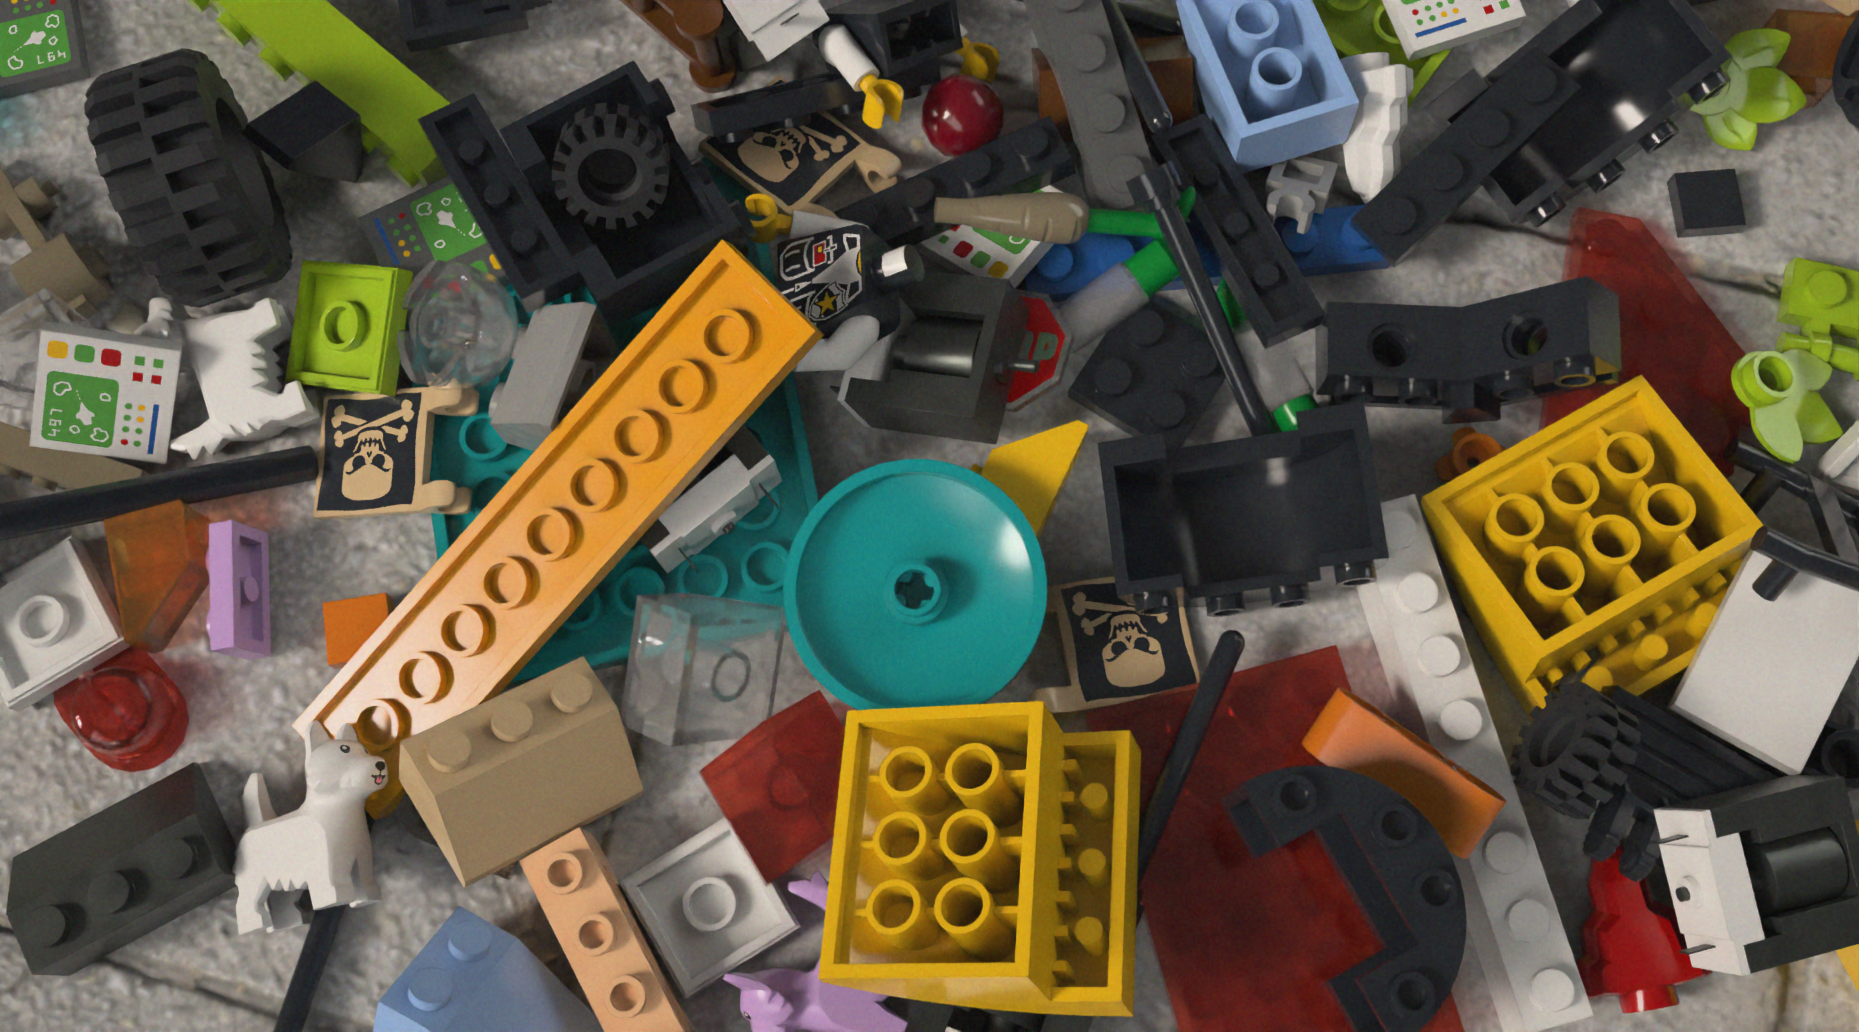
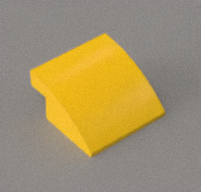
(1600, 509)
(985, 860)

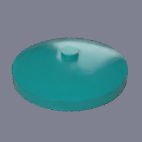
(915, 587)

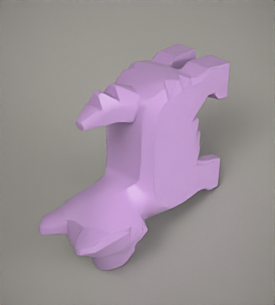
(799, 1001)

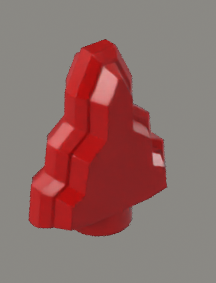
(1631, 942)

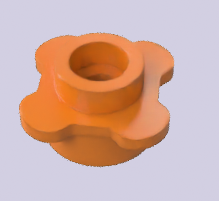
(1466, 445)

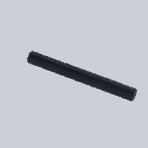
(125, 496)

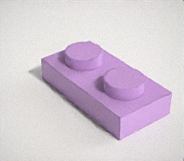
(238, 590)

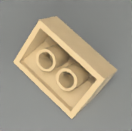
(520, 770)

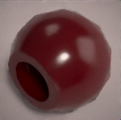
(961, 114)

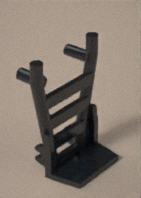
(1829, 508)

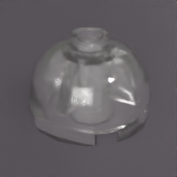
(458, 327)

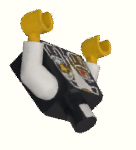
(892, 36)
(838, 279)

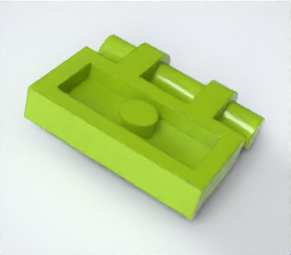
(1821, 302)

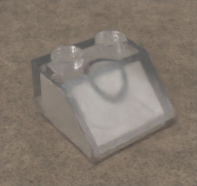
(701, 667)

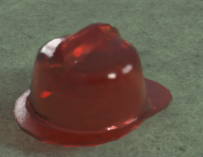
(125, 711)

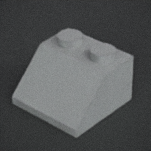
(552, 370)

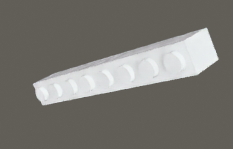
(1443, 703)

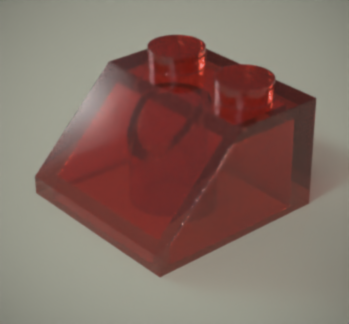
(782, 786)

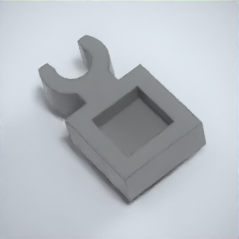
(1299, 189)

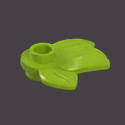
(1755, 91)
(1786, 400)

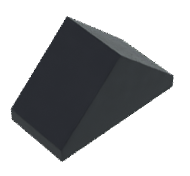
(311, 134)

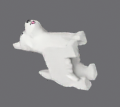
(235, 372)
(312, 848)

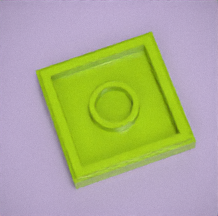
(348, 327)

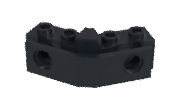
(1473, 354)

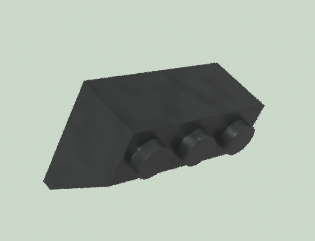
(120, 874)

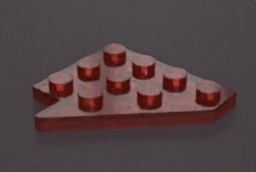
(1663, 331)

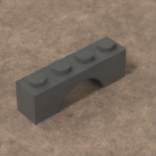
(1096, 98)

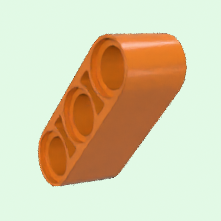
(1369, 742)

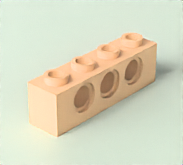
(603, 937)

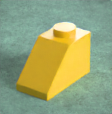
(1036, 469)

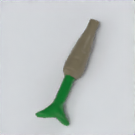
(1050, 216)

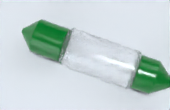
(1117, 293)
(1274, 369)

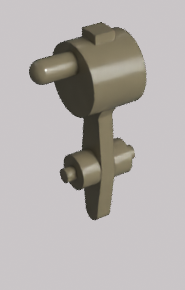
(60, 264)

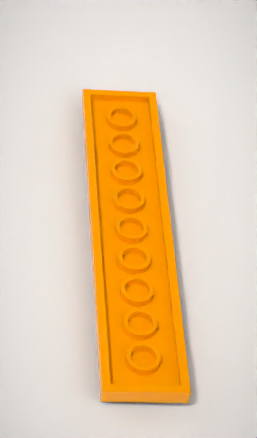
(570, 511)

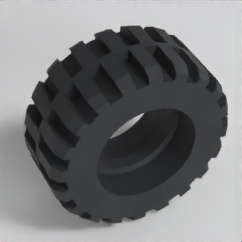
(187, 178)

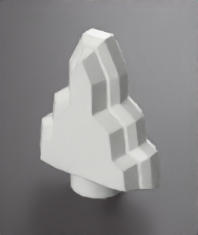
(1381, 117)

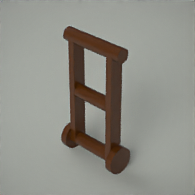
(693, 32)

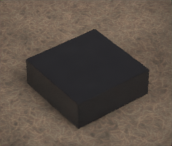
(1706, 203)

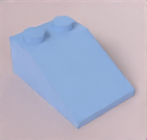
(1268, 78)
(479, 982)

